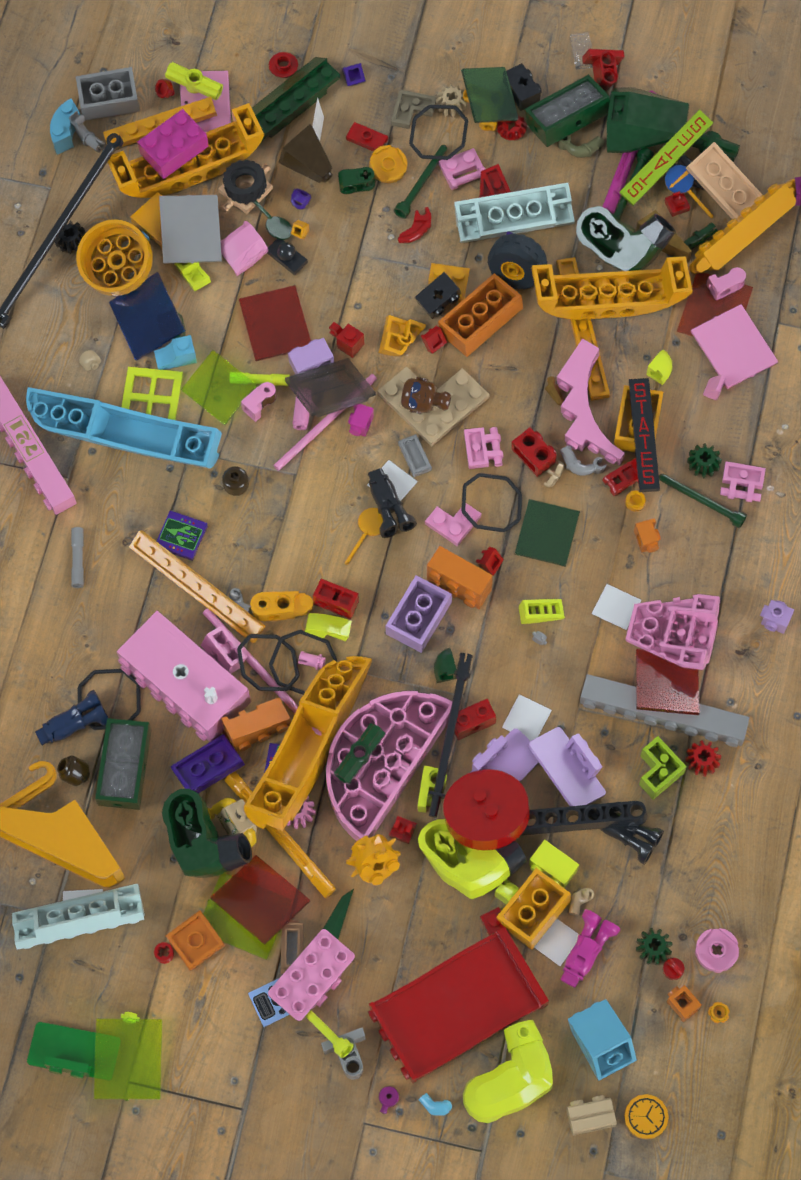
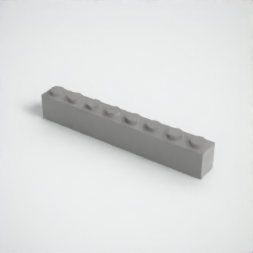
(621, 699)

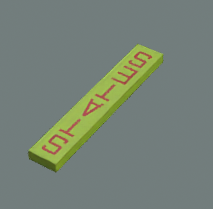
(666, 157)

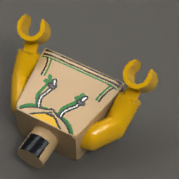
(233, 818)

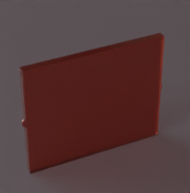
(703, 307)
(274, 322)
(665, 685)
(260, 899)

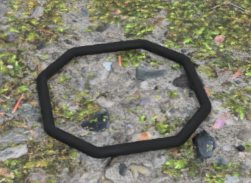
(438, 107)
(488, 527)
(267, 636)
(277, 649)
(138, 695)

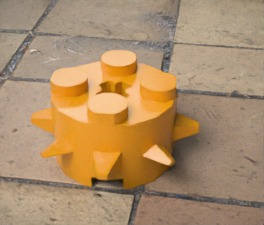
(374, 858)

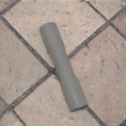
(77, 570)

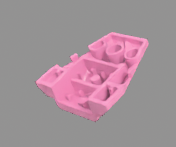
(676, 629)

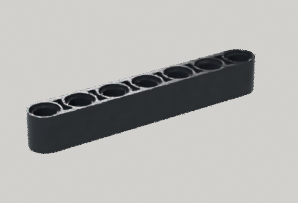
(583, 822)

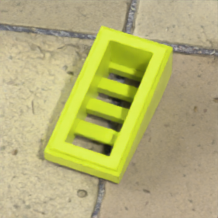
(527, 618)

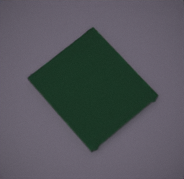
(489, 94)
(547, 532)

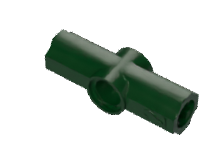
(729, 148)
(351, 764)

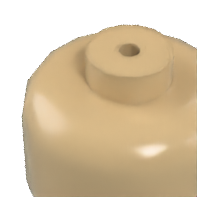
(89, 360)

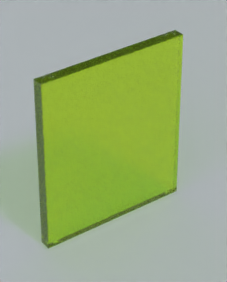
(218, 387)

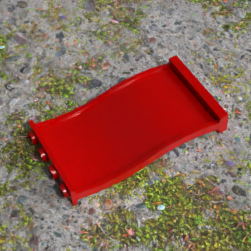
(457, 1005)

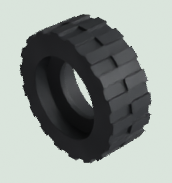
(244, 168)

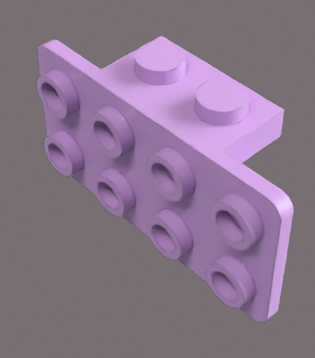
(507, 755)
(569, 766)

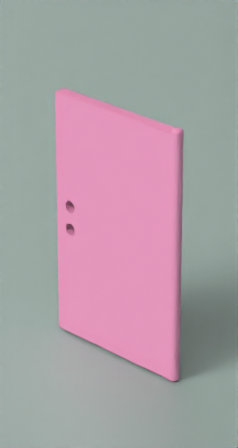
(221, 105)

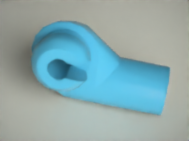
(436, 1108)

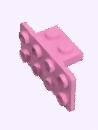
(312, 975)

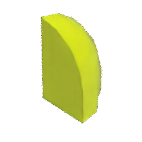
(660, 367)
(506, 891)

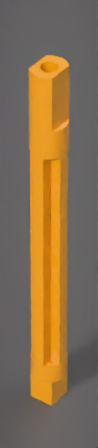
(307, 866)

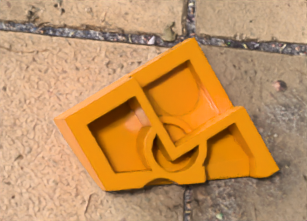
(399, 335)

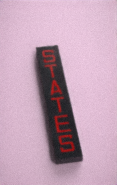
(644, 435)

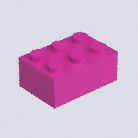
(173, 143)

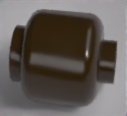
(235, 481)
(73, 770)

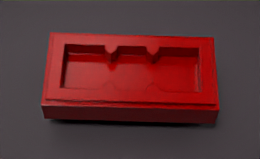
(366, 137)

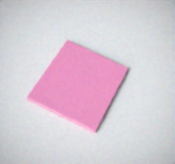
(734, 346)

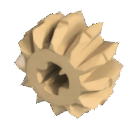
(451, 96)

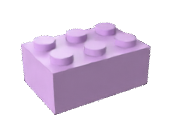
(418, 614)

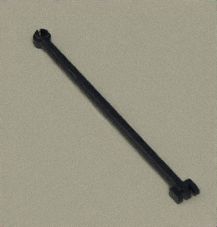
(58, 227)

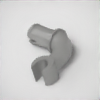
(88, 138)
(575, 465)

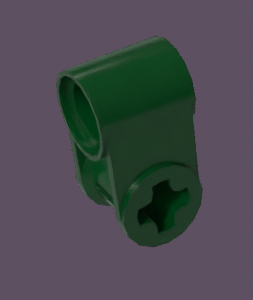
(354, 180)

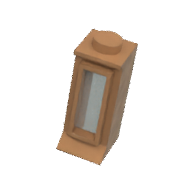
(291, 943)

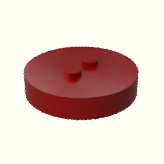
(486, 809)

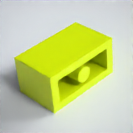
(553, 863)

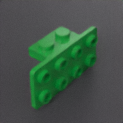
(63, 1050)

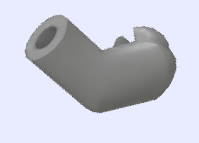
(236, 596)

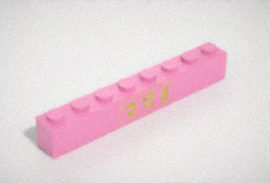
(33, 454)

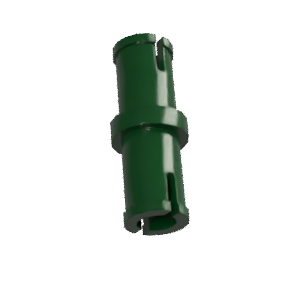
(699, 237)

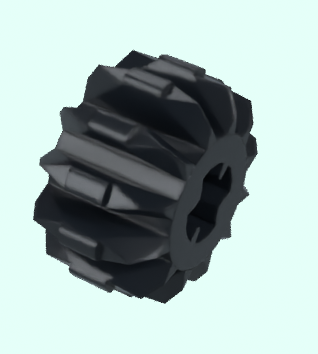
(70, 237)

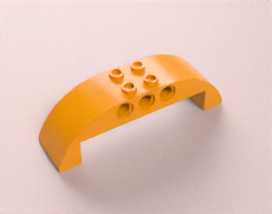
(226, 146)
(611, 292)

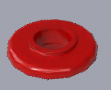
(286, 71)

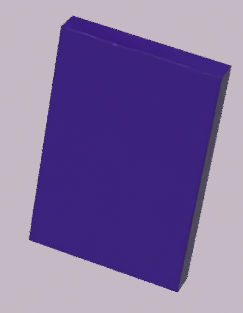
(207, 765)

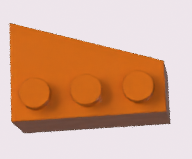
(257, 724)

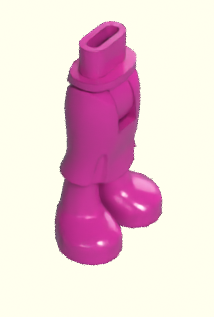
(586, 949)

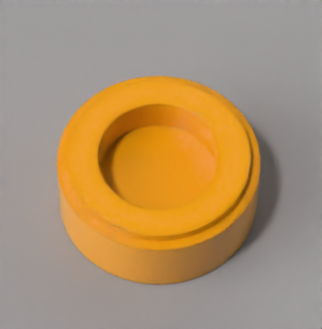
(635, 500)

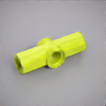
(186, 77)

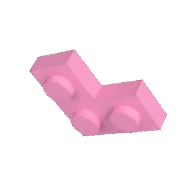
(450, 527)

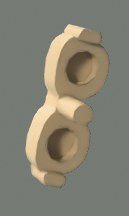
(555, 475)

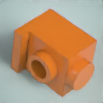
(647, 536)
(684, 994)

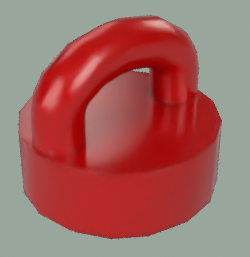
(164, 88)
(673, 968)

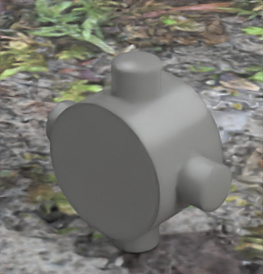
(539, 638)

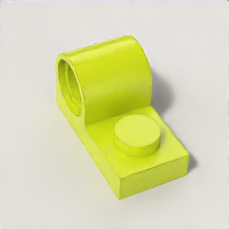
(426, 786)

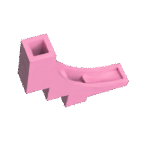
(584, 430)

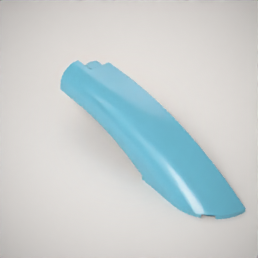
(124, 428)

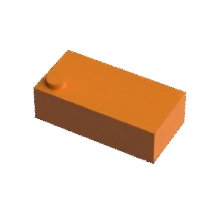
(480, 314)

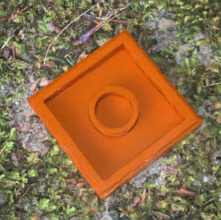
(195, 940)

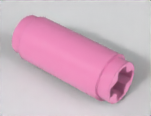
(300, 416)

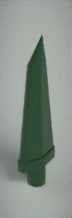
(338, 915)

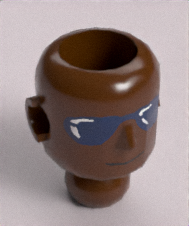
(421, 396)

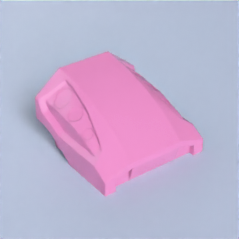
(243, 248)

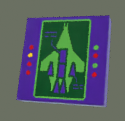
(182, 535)

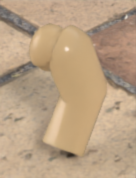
(579, 898)

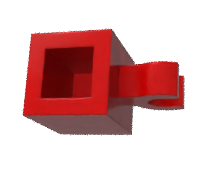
(348, 339)

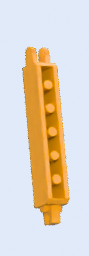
(745, 228)

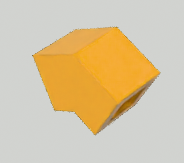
(300, 225)

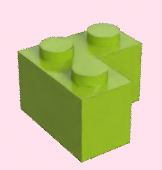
(665, 768)

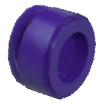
(300, 196)

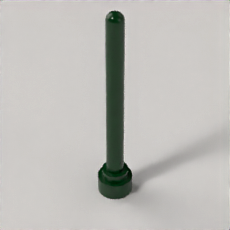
(643, 157)
(403, 209)
(735, 517)

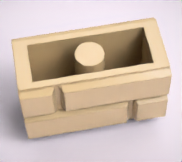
(591, 1115)

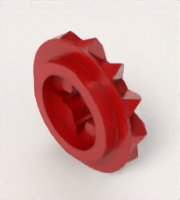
(516, 132)

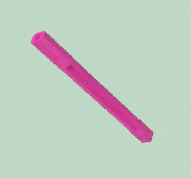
(619, 179)

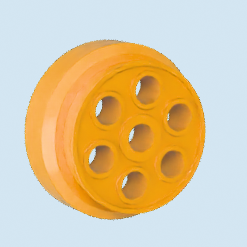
(91, 254)

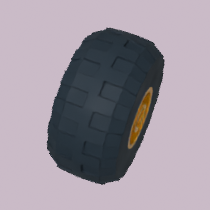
(513, 259)

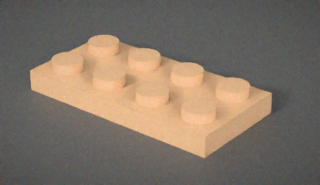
(723, 181)

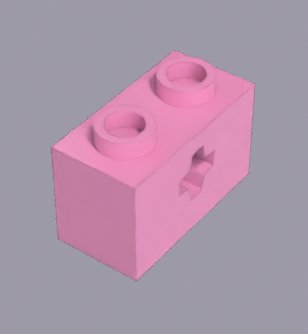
(222, 649)

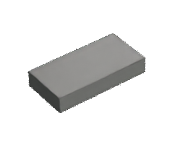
(414, 455)

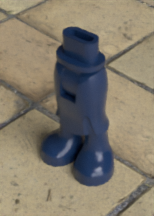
(71, 721)

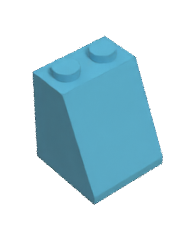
(602, 1039)

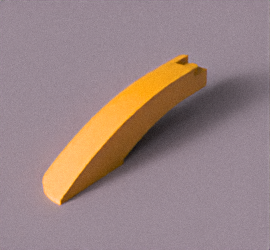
(302, 751)

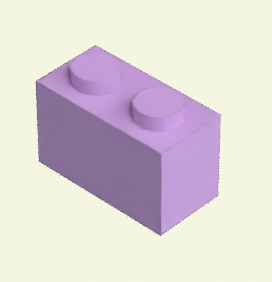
(310, 356)

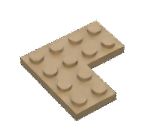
(432, 426)

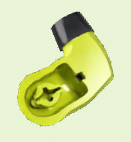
(464, 868)

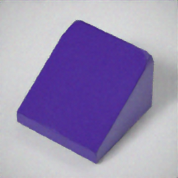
(353, 74)

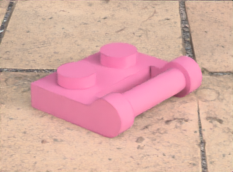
(459, 165)

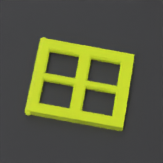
(173, 400)

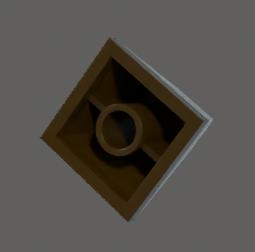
(307, 156)

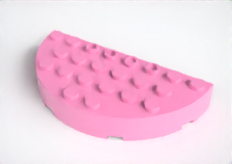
(411, 729)

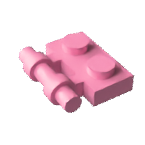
(476, 447)
(744, 476)

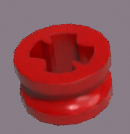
(164, 946)

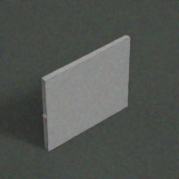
(190, 229)

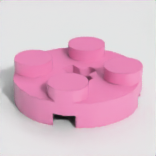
(729, 949)

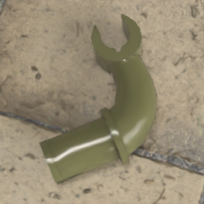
(582, 151)

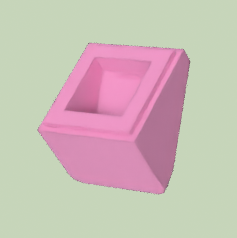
(714, 387)

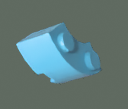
(61, 127)

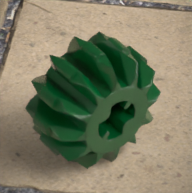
(696, 460)
(645, 943)

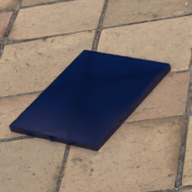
(147, 316)

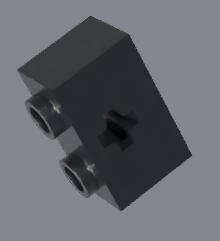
(523, 87)
(443, 286)

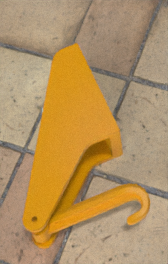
(59, 836)

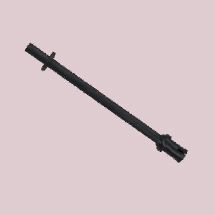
(461, 674)

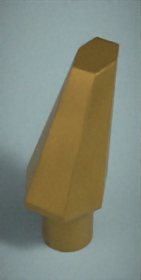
(554, 390)

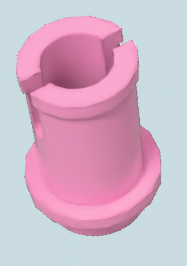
(312, 660)

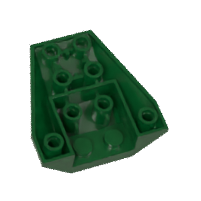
(642, 119)

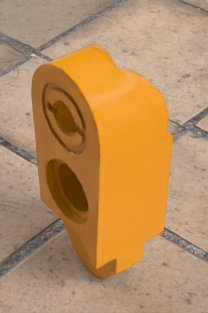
(298, 605)

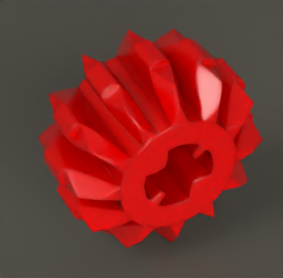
(709, 753)

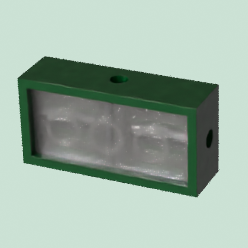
(567, 110)
(123, 764)

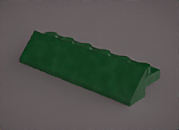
(294, 96)

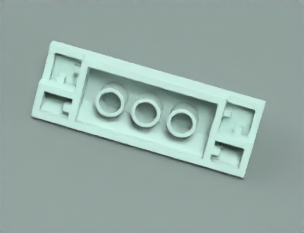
(514, 212)
(77, 916)

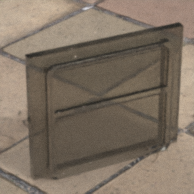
(330, 387)

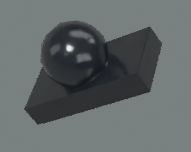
(287, 256)

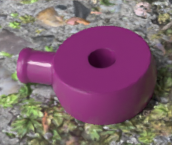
(386, 1103)

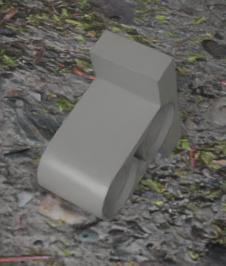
(353, 1057)

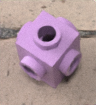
(776, 616)

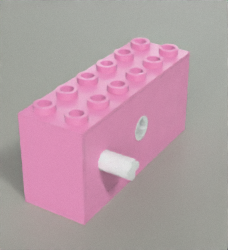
(183, 676)

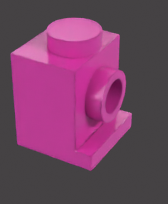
(360, 420)

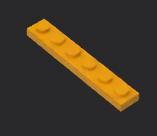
(134, 131)

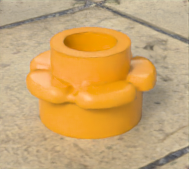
(719, 1006)

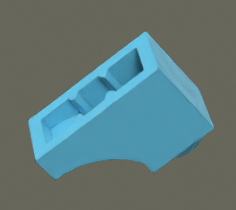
(176, 354)

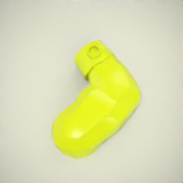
(514, 1082)

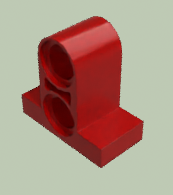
(604, 65)

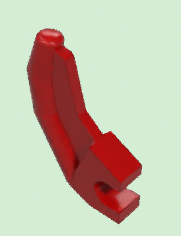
(419, 227)

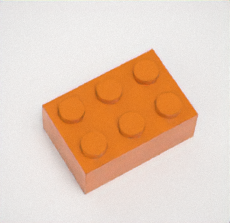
(459, 577)

